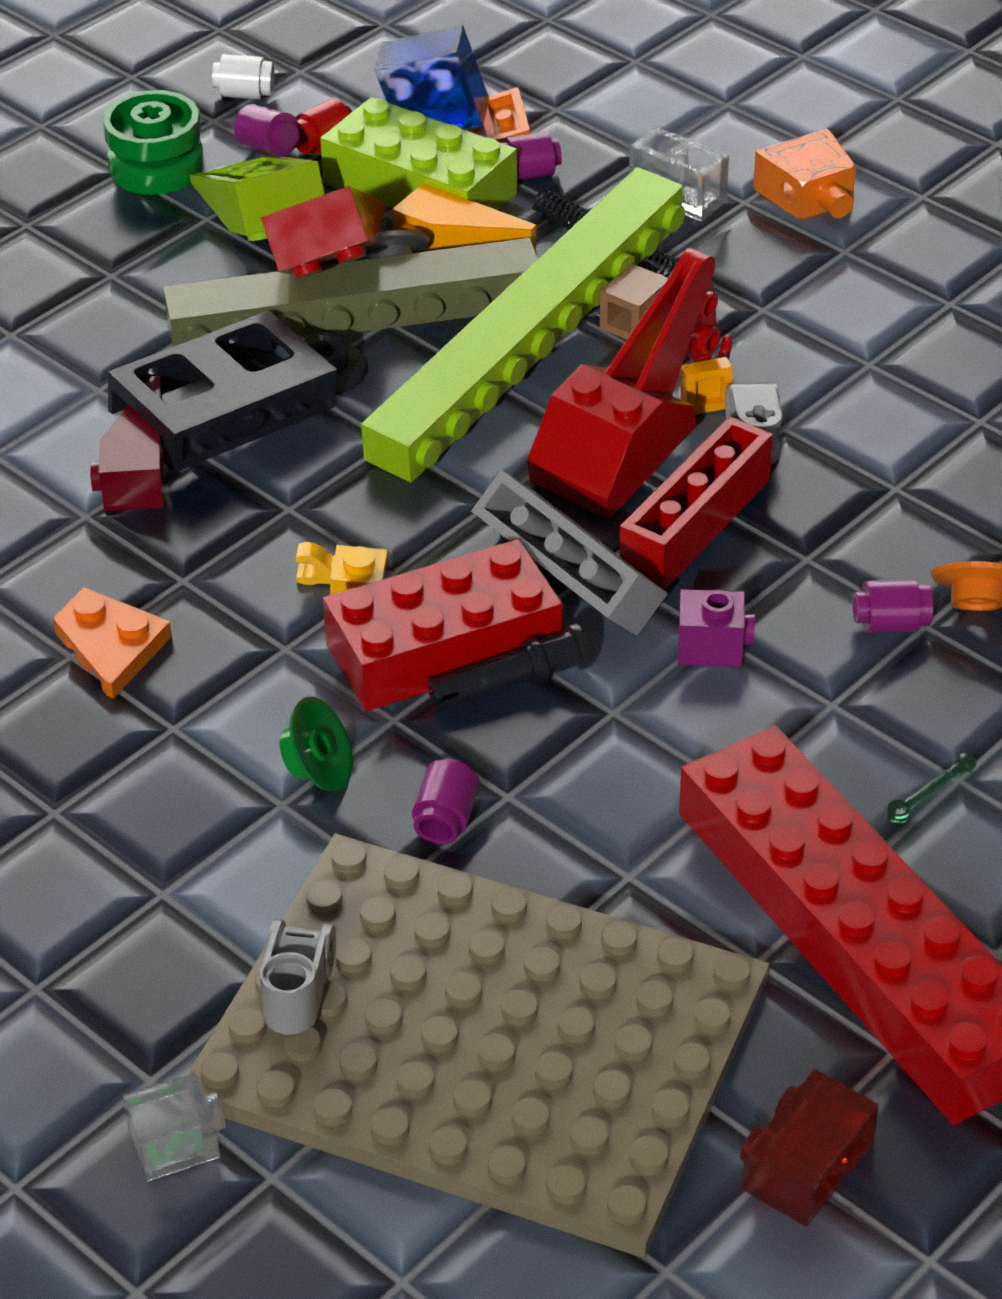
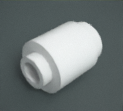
(243, 76)

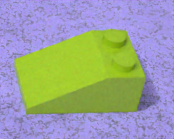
(257, 188)

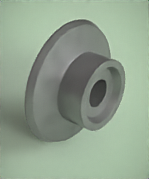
(396, 243)

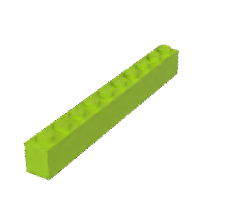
(520, 326)

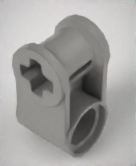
(758, 406)
(295, 975)

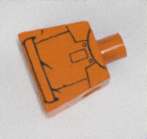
(807, 176)

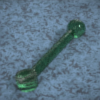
(899, 810)

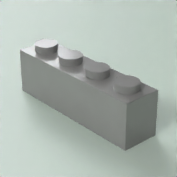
(570, 553)

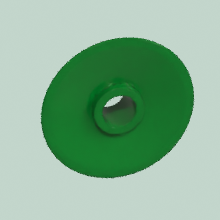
(317, 746)

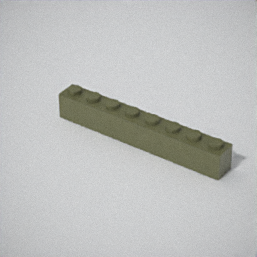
(355, 293)

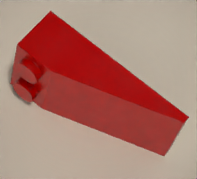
(323, 229)

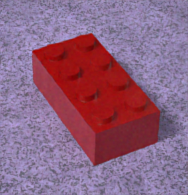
(437, 621)

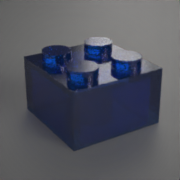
(434, 77)

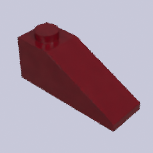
(130, 461)

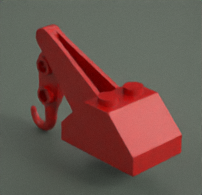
(621, 422)

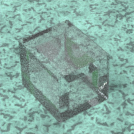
(173, 1125)

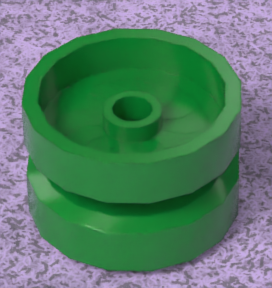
(153, 141)

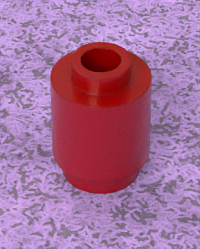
(317, 122)

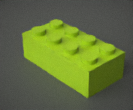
(397, 150)

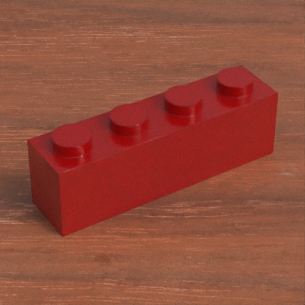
(697, 501)

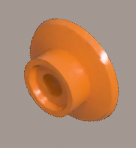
(972, 584)

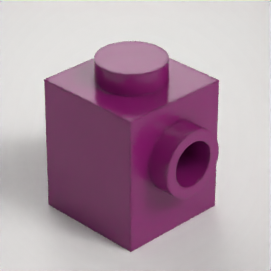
(713, 628)

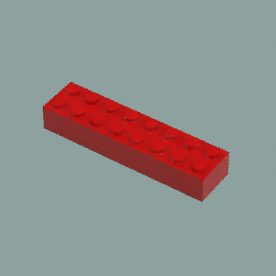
(855, 915)

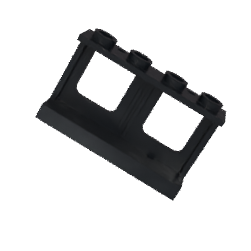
(241, 402)

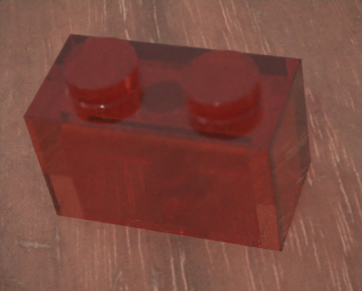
(808, 1146)

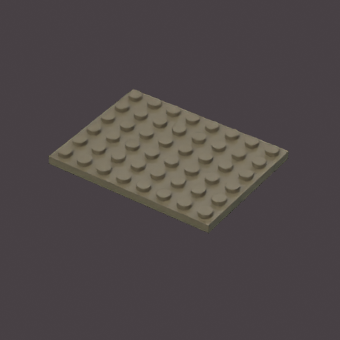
(493, 1044)

